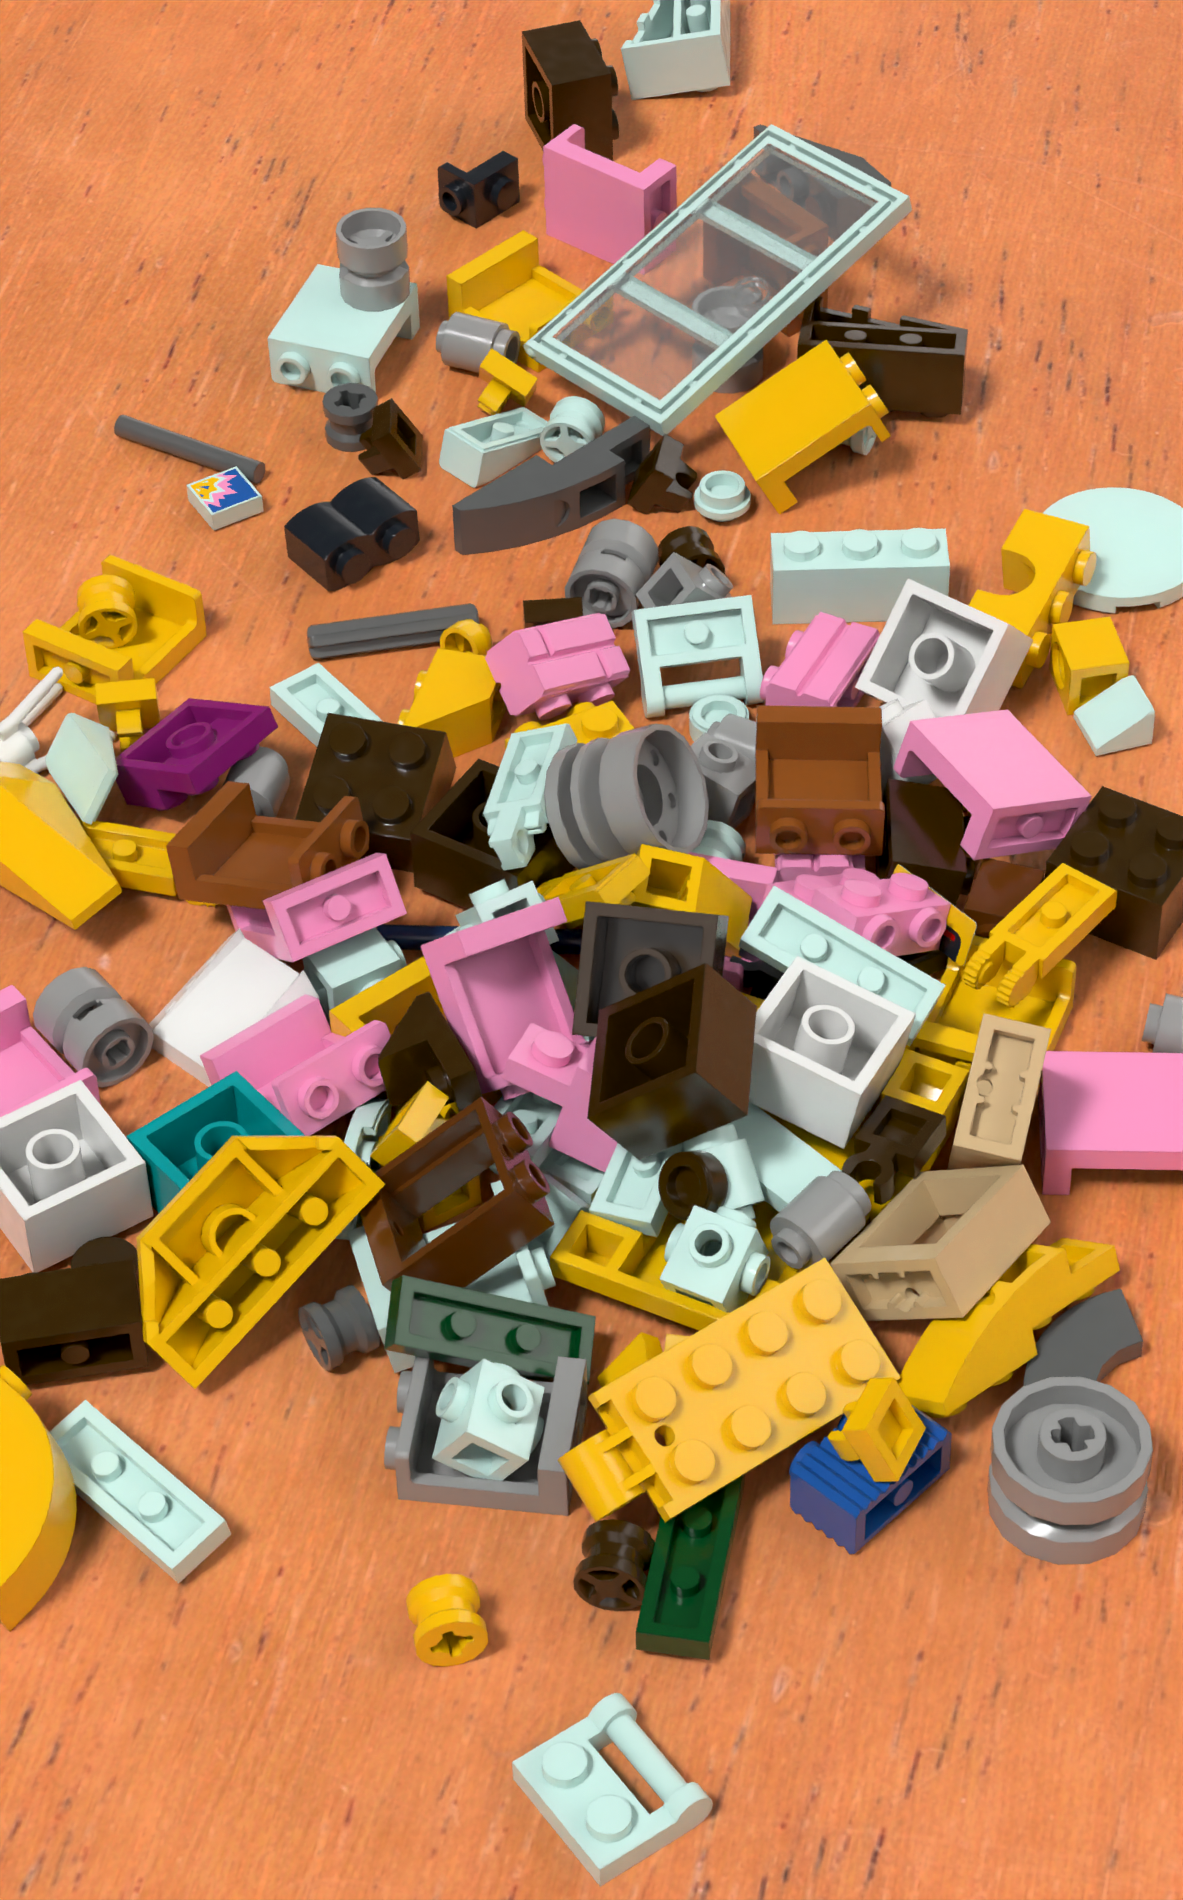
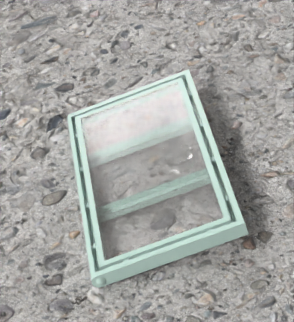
(718, 278)

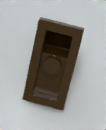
(425, 1051)

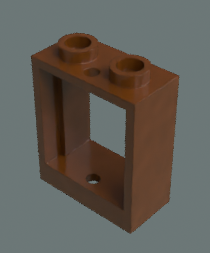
(434, 1171)

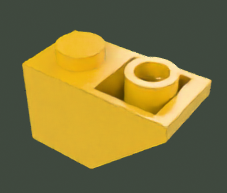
(457, 699)
(693, 885)

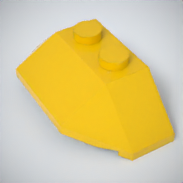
(242, 1241)

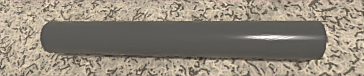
(187, 447)

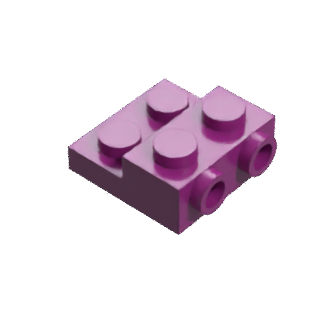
(190, 751)

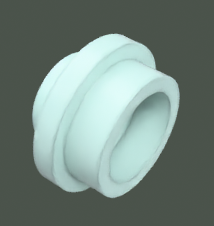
(722, 496)

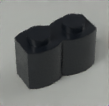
(352, 533)

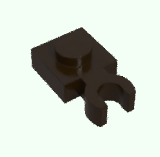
(893, 1141)

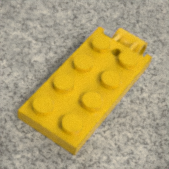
(728, 1397)

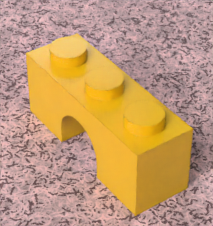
(1046, 565)

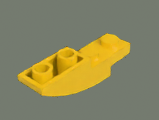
(983, 1348)

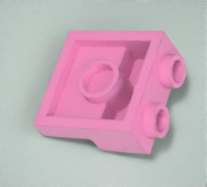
(889, 912)

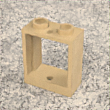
(999, 1094)
(945, 1239)

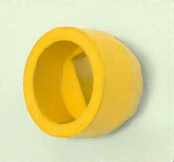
(467, 635)

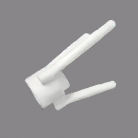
(16, 738)

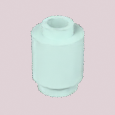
(737, 1162)

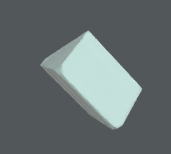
(1117, 718)

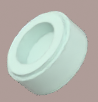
(713, 709)

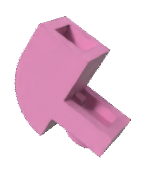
(562, 1073)

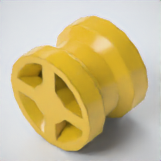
(107, 611)
(446, 1620)

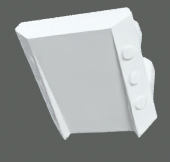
(222, 999)

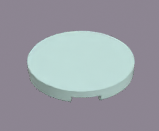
(1134, 543)

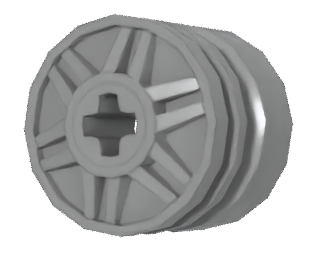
(626, 794)

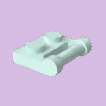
(692, 636)
(591, 1803)

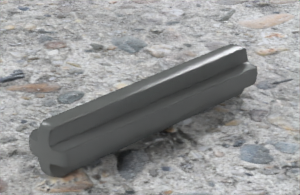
(385, 631)

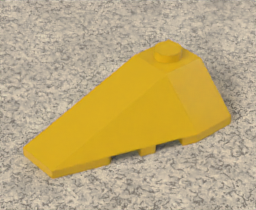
(47, 850)

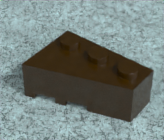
(907, 363)

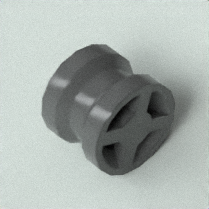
(348, 414)
(339, 1327)

